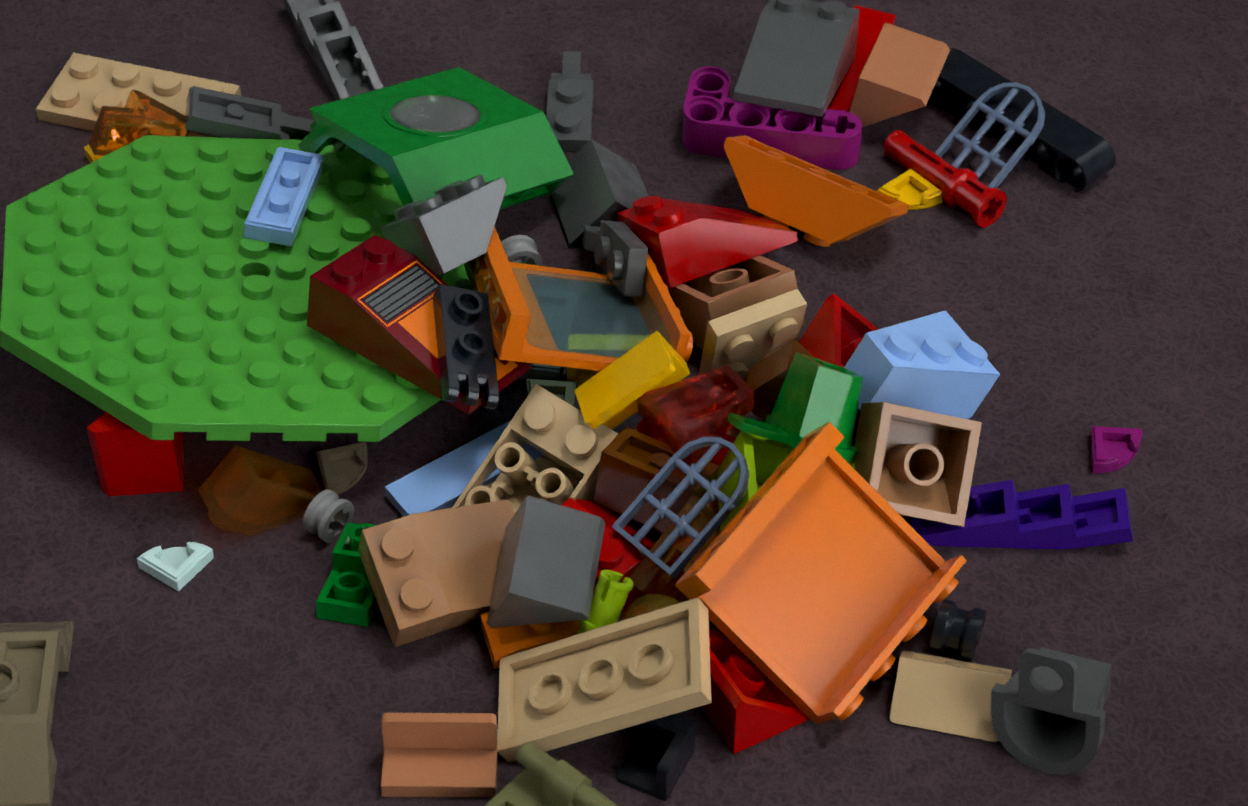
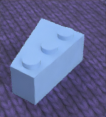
(924, 367)

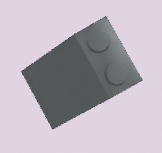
(798, 55)

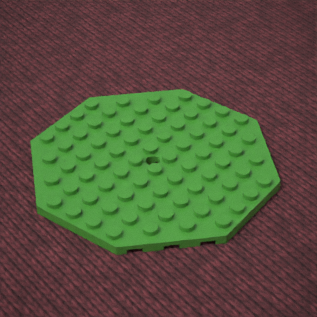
(161, 311)

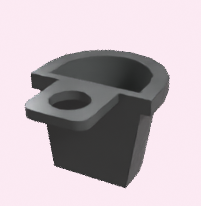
(1052, 710)

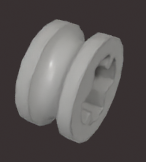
(523, 247)
(328, 515)

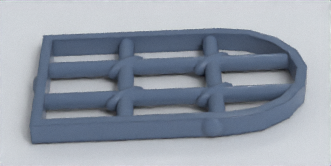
(992, 116)
(683, 523)

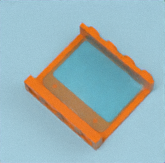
(571, 314)

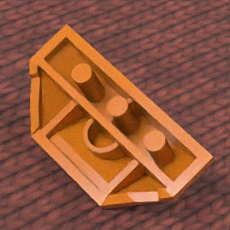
(805, 195)

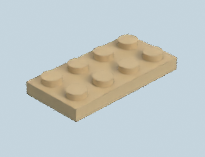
(96, 82)
(605, 679)

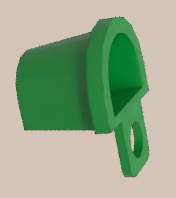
(809, 398)

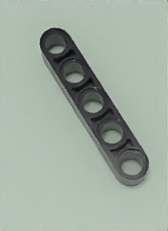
(1063, 145)

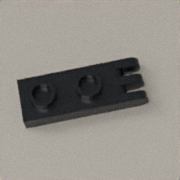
(465, 346)

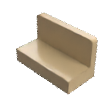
(946, 695)

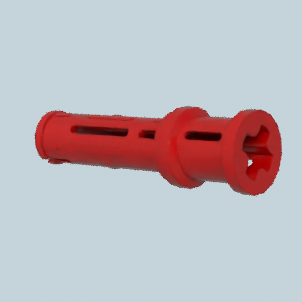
(958, 186)

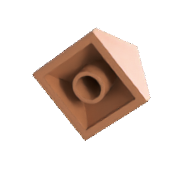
(898, 74)

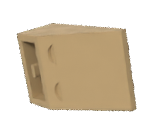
(567, 461)

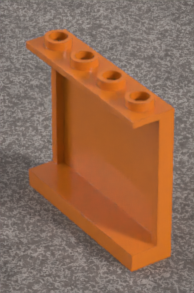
(819, 579)

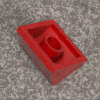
(132, 462)
(744, 700)

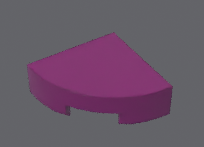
(1112, 447)

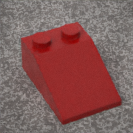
(699, 238)

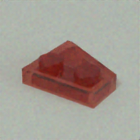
(696, 408)

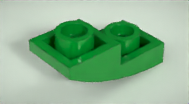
(347, 592)

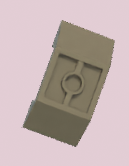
(28, 681)

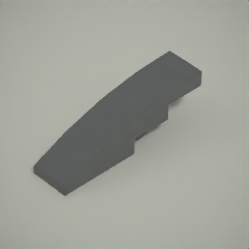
(334, 46)

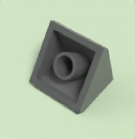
(596, 191)
(546, 565)

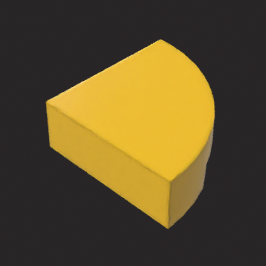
(913, 190)

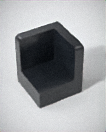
(659, 755)

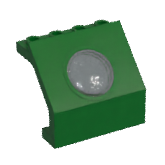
(445, 132)

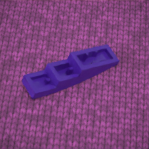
(1034, 519)

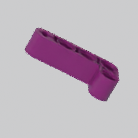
(712, 116)

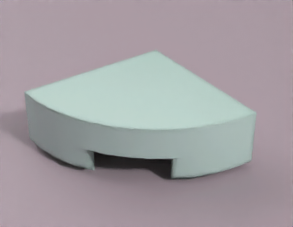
(176, 564)

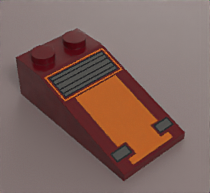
(383, 309)

